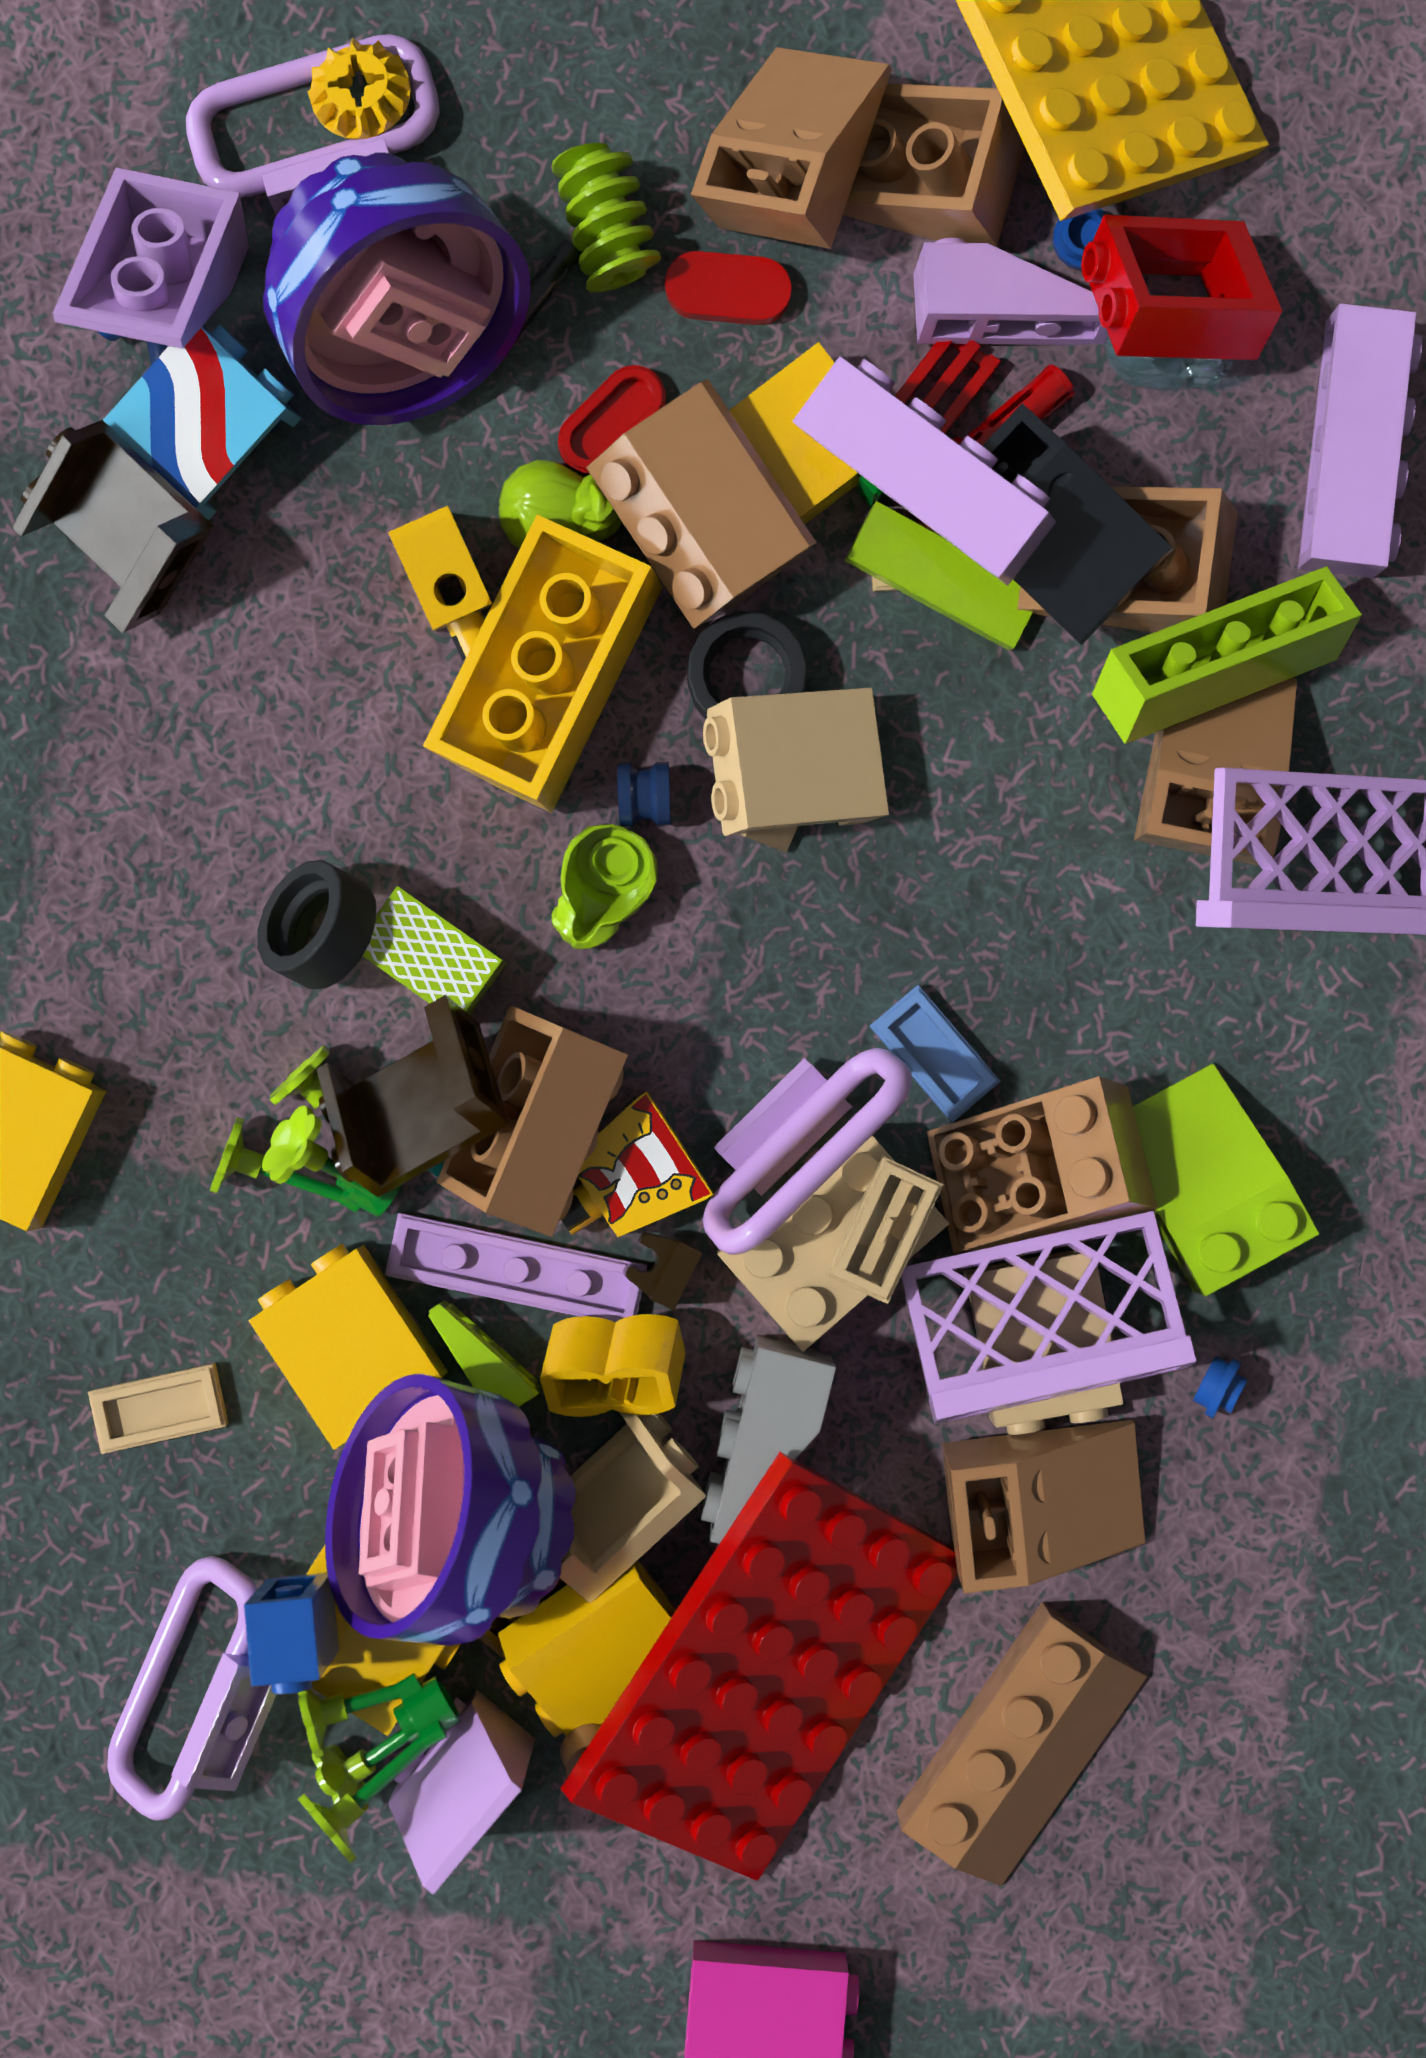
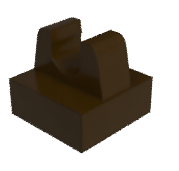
(671, 1270)

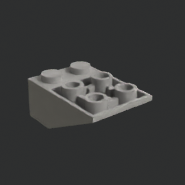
(777, 1413)

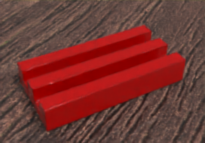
(968, 352)

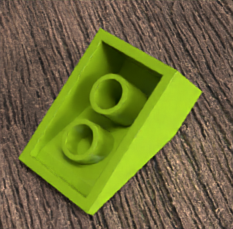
(1216, 1183)

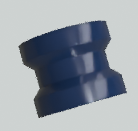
(643, 794)

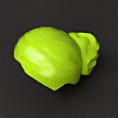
(557, 495)
(607, 861)

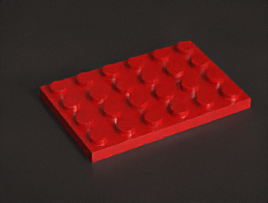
(764, 1670)

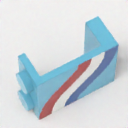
(201, 413)

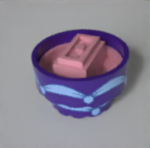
(392, 288)
(444, 1514)

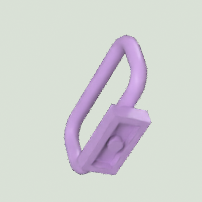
(283, 176)
(784, 1129)
(226, 1720)

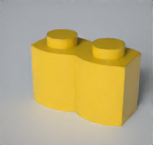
(613, 1365)

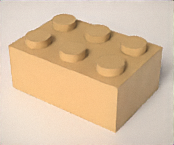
(792, 1264)

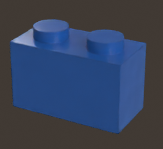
(291, 1632)

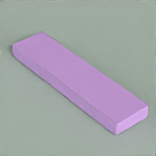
(512, 1269)

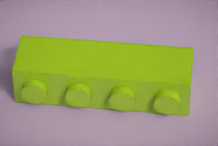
(1225, 654)

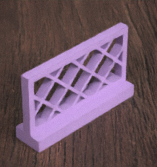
(1311, 908)
(1057, 1373)

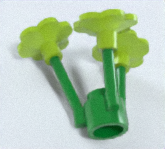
(295, 1148)
(423, 1721)

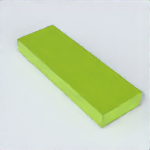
(937, 575)

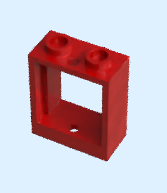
(1225, 325)

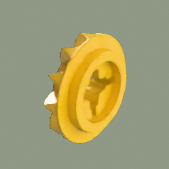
(382, 101)

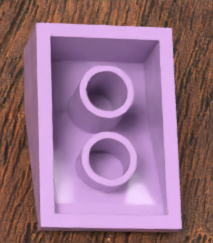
(155, 259)
(459, 1788)

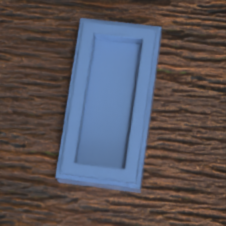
(935, 1053)

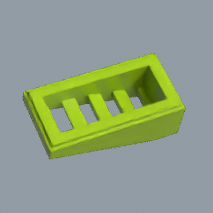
(481, 1357)

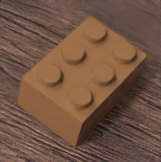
(554, 1100)

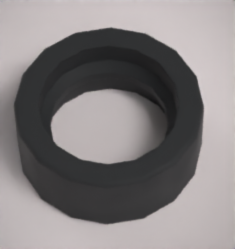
(737, 626)
(340, 938)

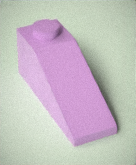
(998, 299)

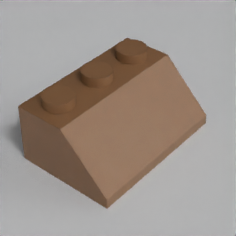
(701, 504)

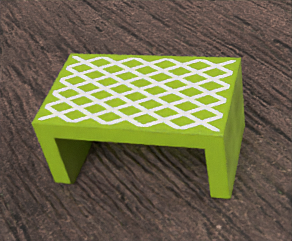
(430, 953)

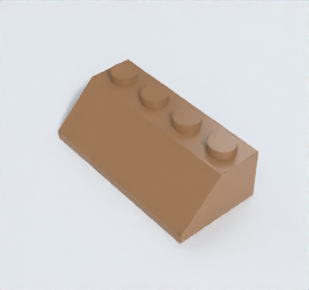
(1018, 1747)

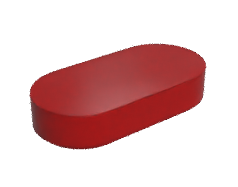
(728, 288)
(608, 413)

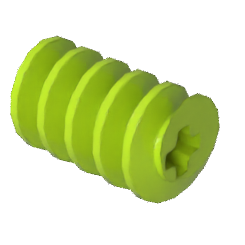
(603, 216)

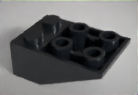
(1098, 541)

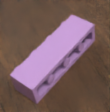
(1359, 441)
(926, 470)

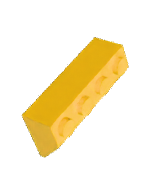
(544, 663)

